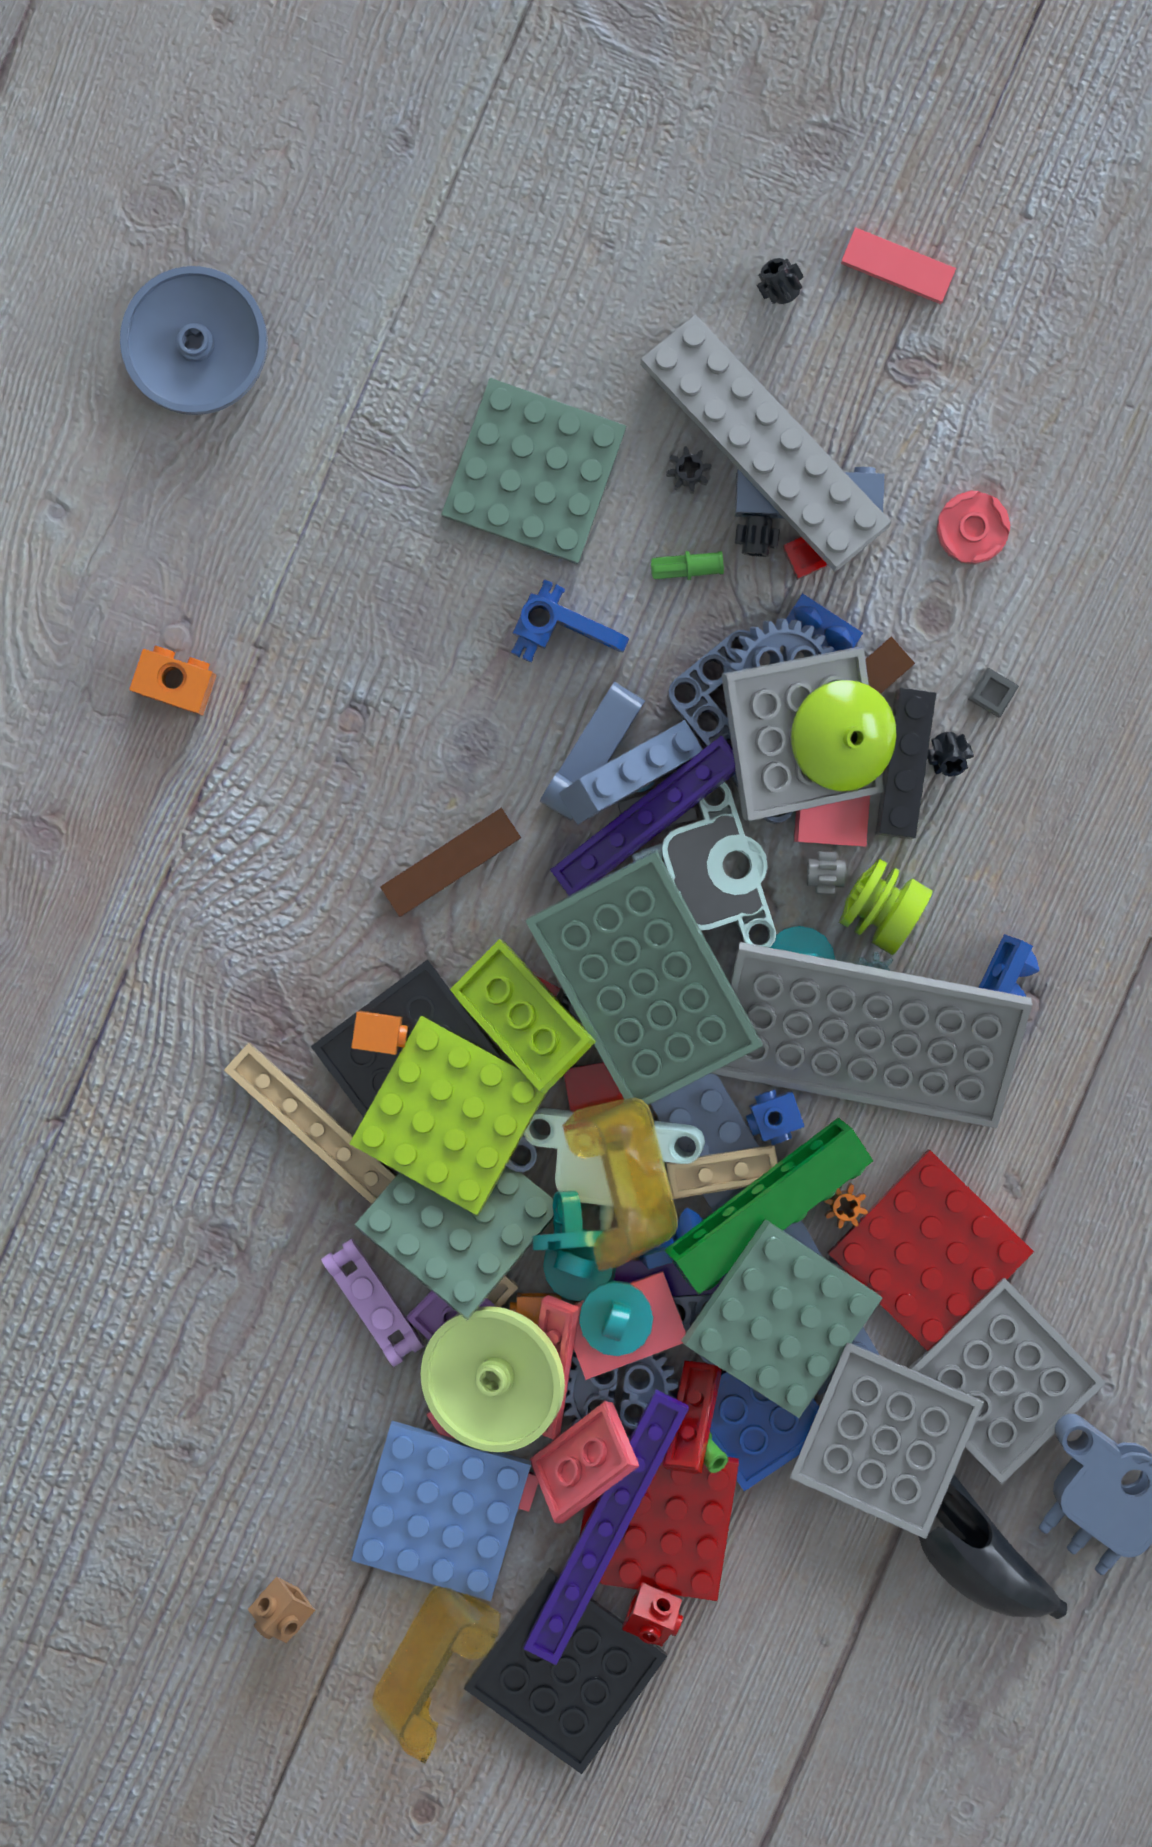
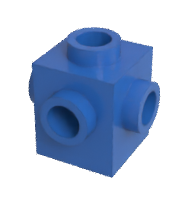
(788, 1120)

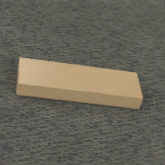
(720, 1171)

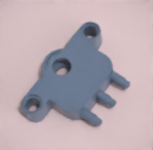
(1093, 1495)

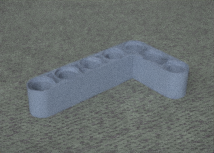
(702, 701)

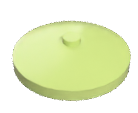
(492, 1379)

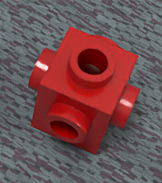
(653, 1615)

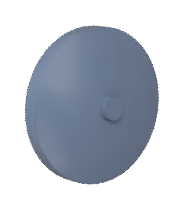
(193, 340)

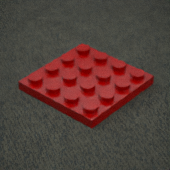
(930, 1250)
(676, 1533)

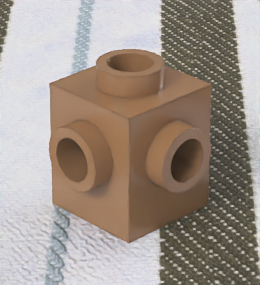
(280, 1610)

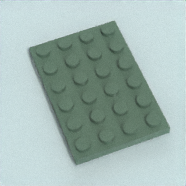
(644, 981)

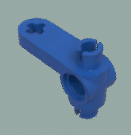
(534, 637)

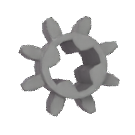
(826, 872)

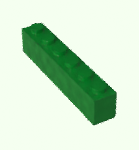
(779, 1196)

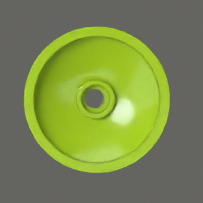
(824, 731)

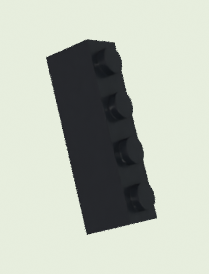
(906, 770)

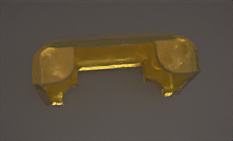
(635, 1176)
(443, 1626)

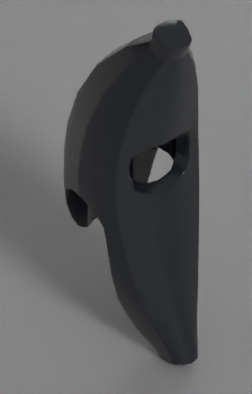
(983, 1563)

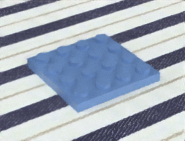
(441, 1511)

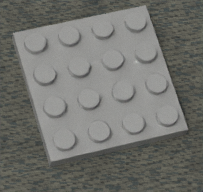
(761, 717)
(1019, 1371)
(886, 1440)

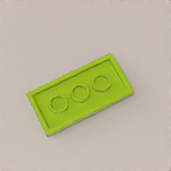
(522, 1016)

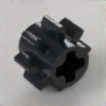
(780, 281)
(695, 462)
(757, 536)
(949, 754)

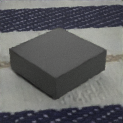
(993, 692)

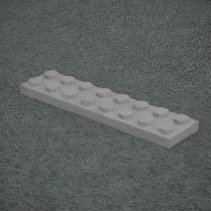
(765, 443)

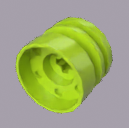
(885, 906)

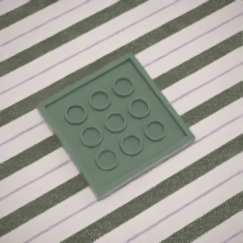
(534, 471)
(452, 1248)
(781, 1318)

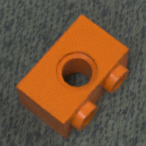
(151, 675)

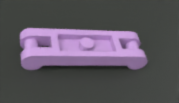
(373, 1302)

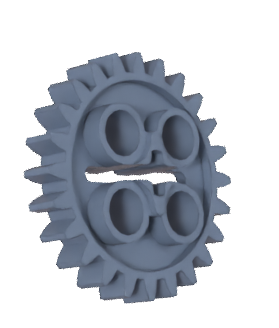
(772, 638)
(585, 1391)

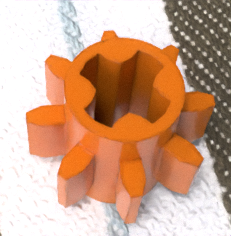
(855, 1207)

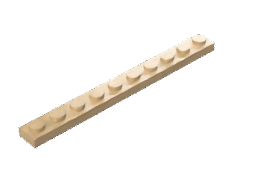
(321, 1133)

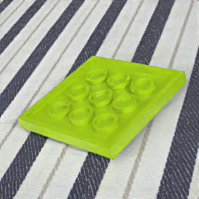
(448, 1115)

